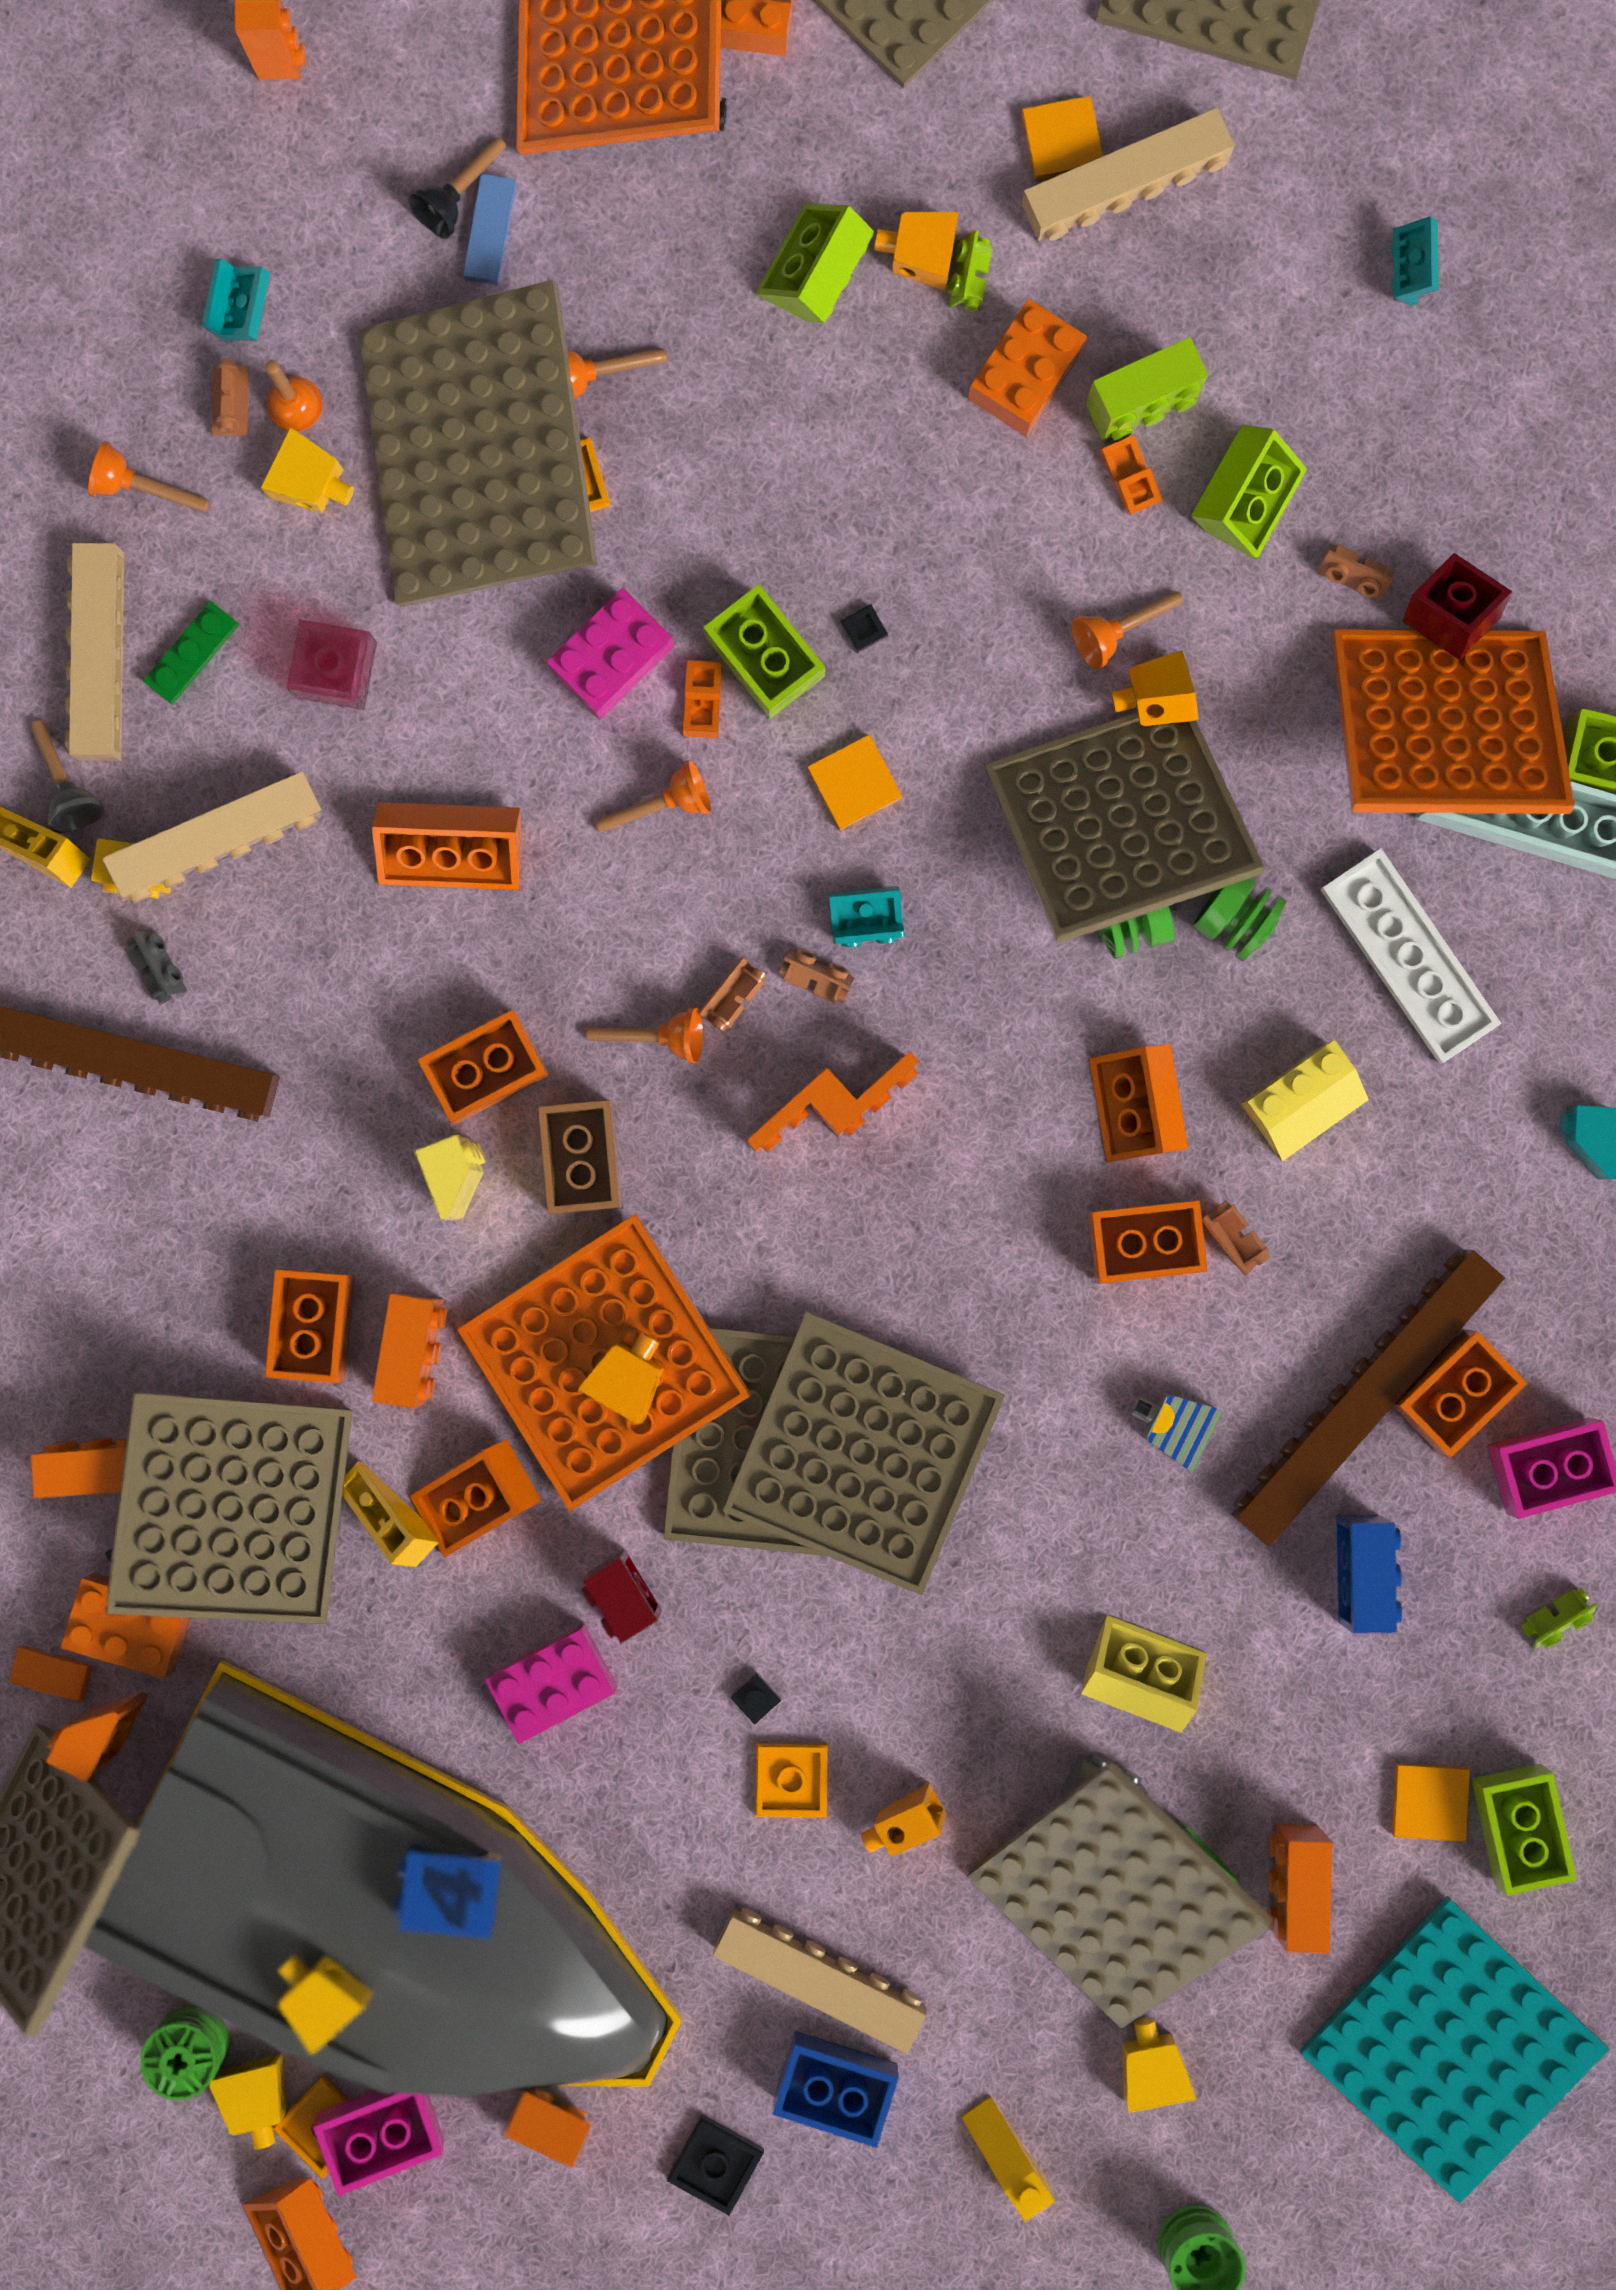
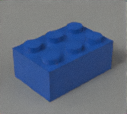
(1368, 1574)
(835, 2089)

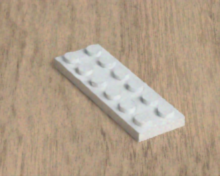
(1410, 956)

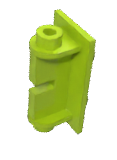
(972, 256)
(1571, 1612)

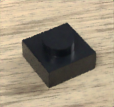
(756, 1698)

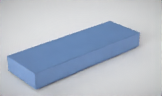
(490, 229)

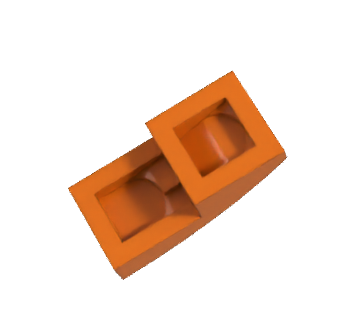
(1130, 475)
(702, 699)
(50, 1673)

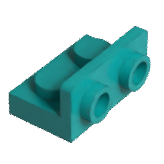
(1415, 260)

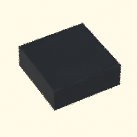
(864, 628)

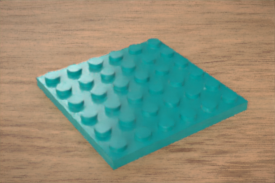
(1454, 2049)

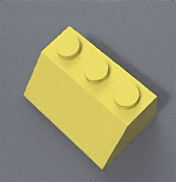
(1306, 1099)
(452, 1173)
(1145, 1674)

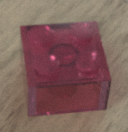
(331, 664)

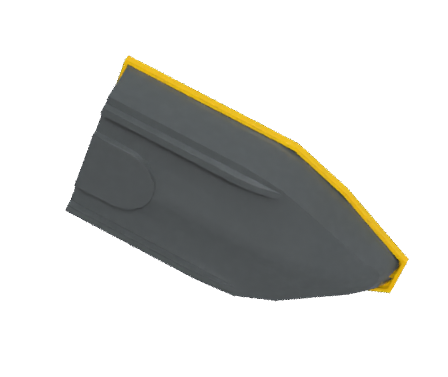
(290, 1840)

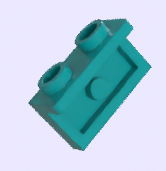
(235, 301)
(866, 916)

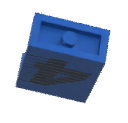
(448, 1893)

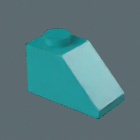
(1592, 1137)

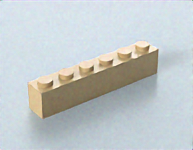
(1128, 175)
(95, 652)
(211, 837)
(820, 1980)

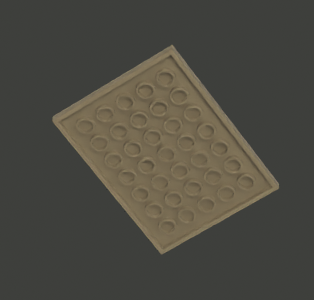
(477, 445)

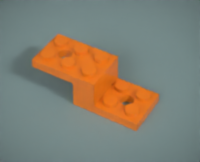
(834, 1104)

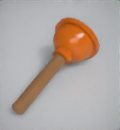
(586, 370)
(292, 400)
(111, 474)
(1098, 637)
(685, 791)
(681, 1035)

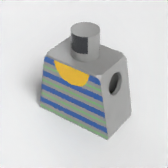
(1177, 1426)

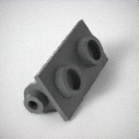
(149, 950)

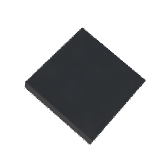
(715, 2165)

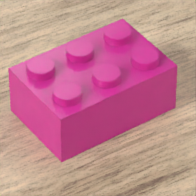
(611, 653)
(1554, 1467)
(551, 1683)
(377, 2137)

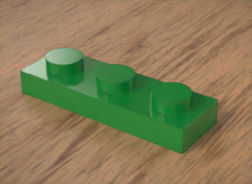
(191, 652)

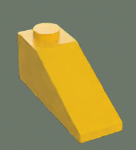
(41, 848)
(387, 1518)
(1009, 2159)

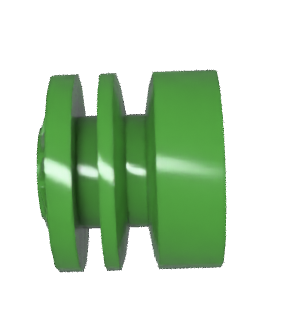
(1241, 916)
(1154, 928)
(203, 2045)
(1210, 2267)

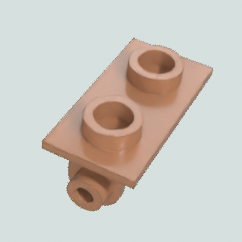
(230, 399)
(1369, 579)
(829, 977)
(725, 1002)
(1225, 1225)

